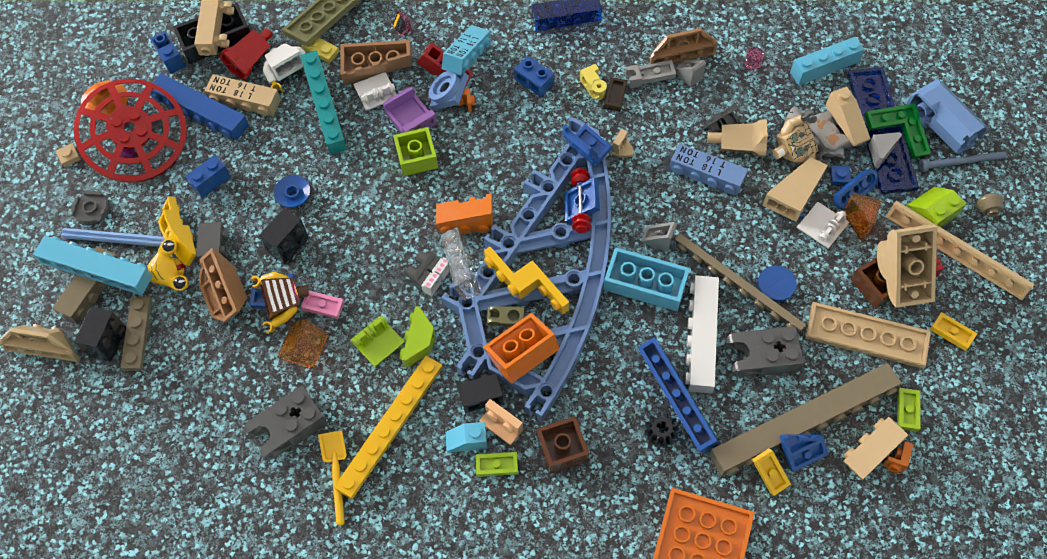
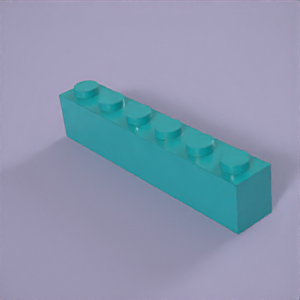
(323, 102)

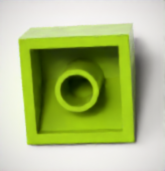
(938, 205)

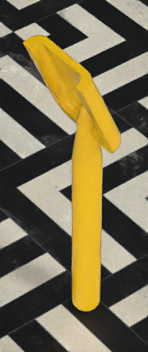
(332, 450)

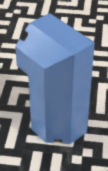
(947, 116)

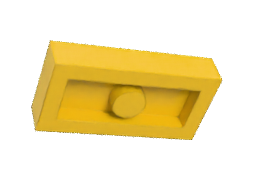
(953, 331)
(771, 472)

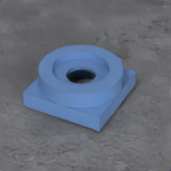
(447, 90)

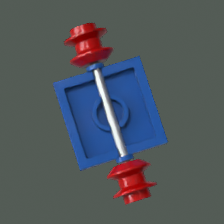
(581, 200)

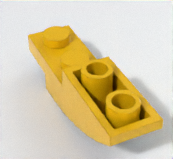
(173, 228)

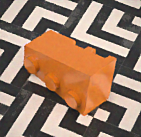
(467, 216)

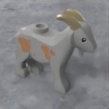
(825, 133)

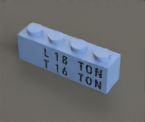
(708, 169)

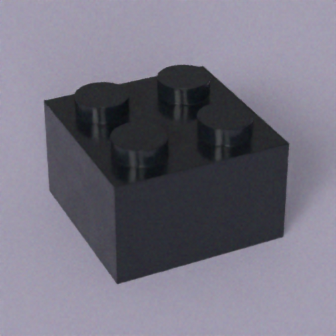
(284, 236)
(100, 334)

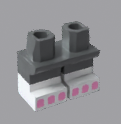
(429, 273)

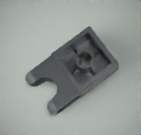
(767, 351)
(284, 426)

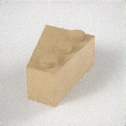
(874, 447)

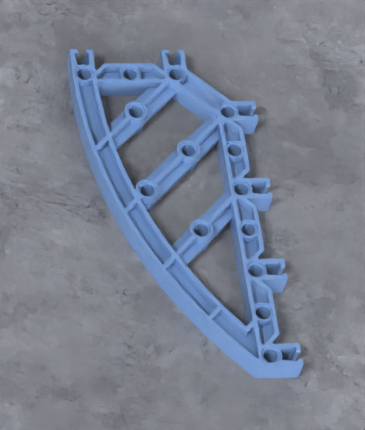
(590, 283)

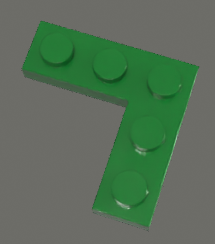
(908, 119)

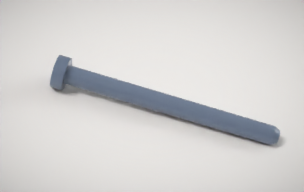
(924, 165)

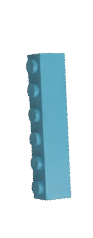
(93, 265)

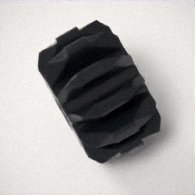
(653, 427)

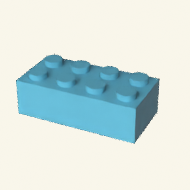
(646, 279)

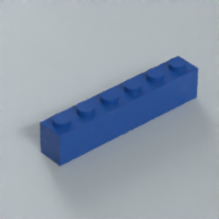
(201, 108)
(679, 396)

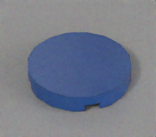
(777, 283)

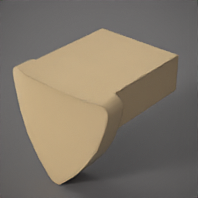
(621, 146)

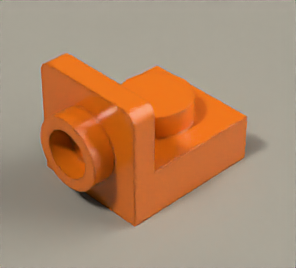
(468, 99)
(901, 458)

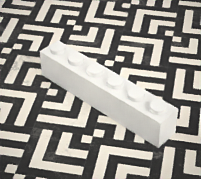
(703, 334)

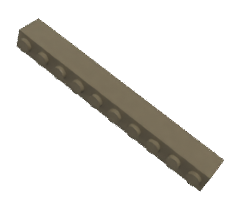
(806, 418)

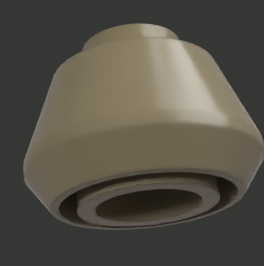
(990, 204)

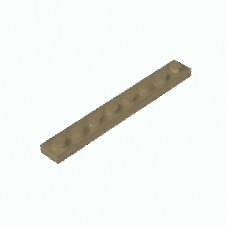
(745, 288)

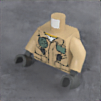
(797, 141)

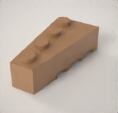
(369, 59)

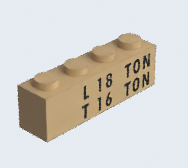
(243, 95)

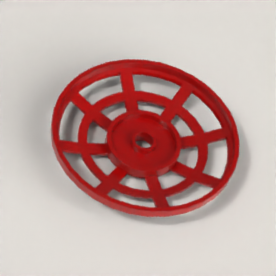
(130, 140)

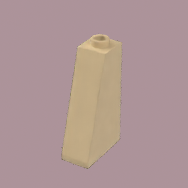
(795, 190)

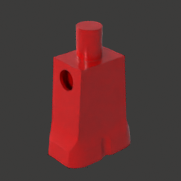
(246, 53)

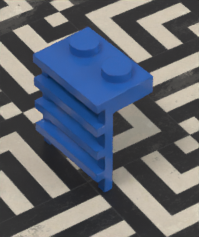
(587, 144)

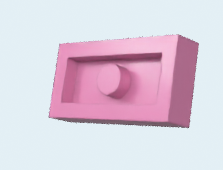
(323, 304)

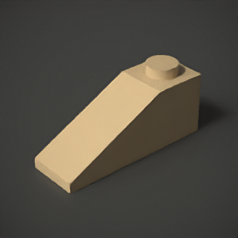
(848, 115)

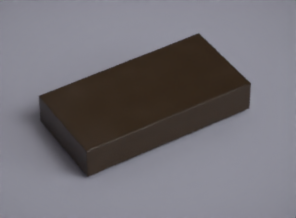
(615, 94)

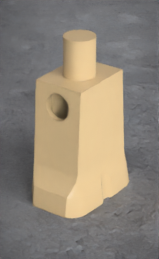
(742, 138)

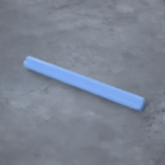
(112, 237)

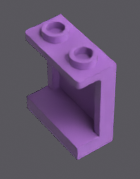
(409, 112)

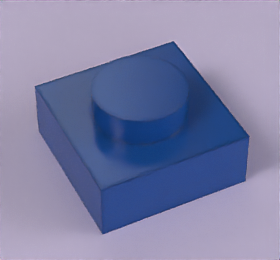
(840, 175)

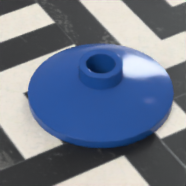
(288, 186)

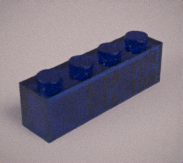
(565, 13)

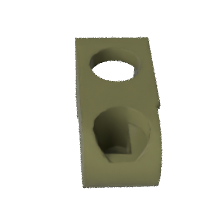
(504, 315)

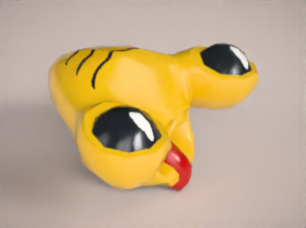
(168, 270)

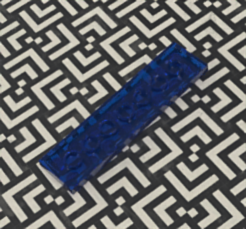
(873, 93)

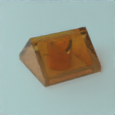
(862, 214)
(303, 344)

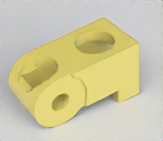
(592, 82)

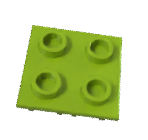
(377, 341)

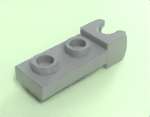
(649, 73)

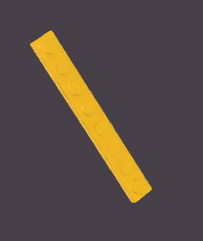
(388, 427)

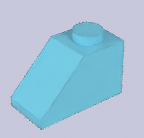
(467, 437)

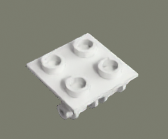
(375, 90)
(823, 224)

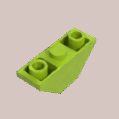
(418, 338)

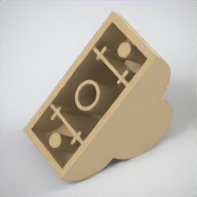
(909, 264)

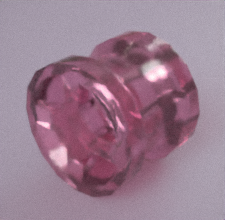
(752, 54)

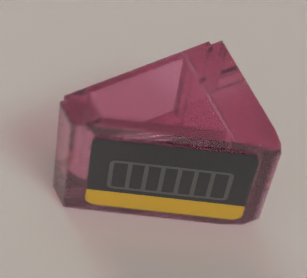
(402, 23)

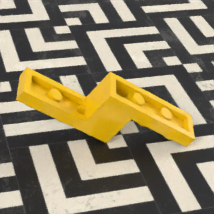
(526, 280)

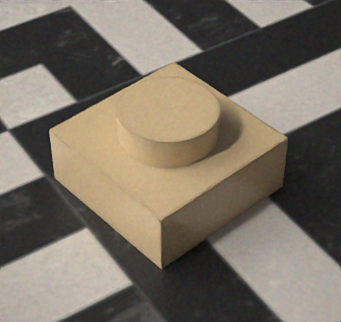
(68, 155)

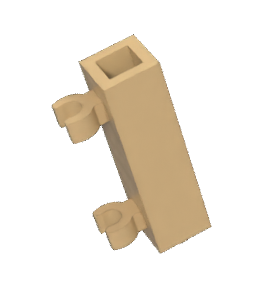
(209, 26)

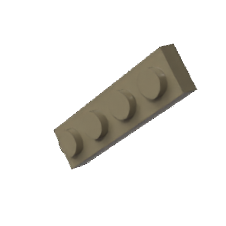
(136, 334)

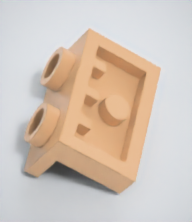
(501, 422)

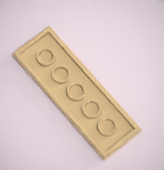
(868, 335)

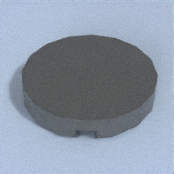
(90, 208)

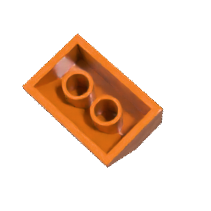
(522, 347)

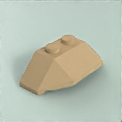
(39, 342)

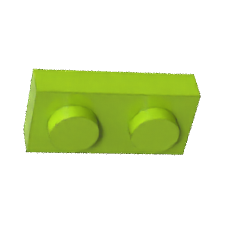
(908, 409)
(496, 464)

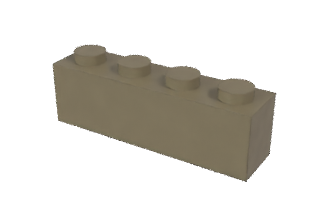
(79, 296)

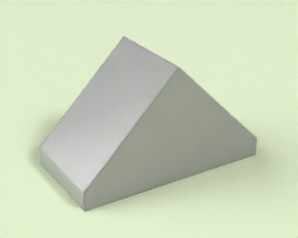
(691, 71)
(882, 145)
(659, 235)

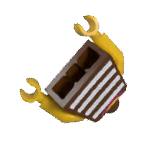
(280, 297)

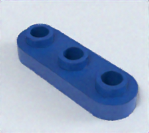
(859, 183)

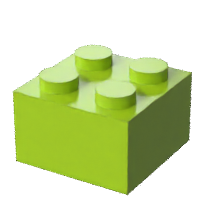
(415, 151)

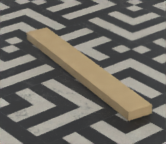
(965, 253)

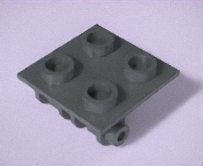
(723, 118)

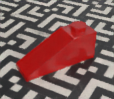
(432, 61)

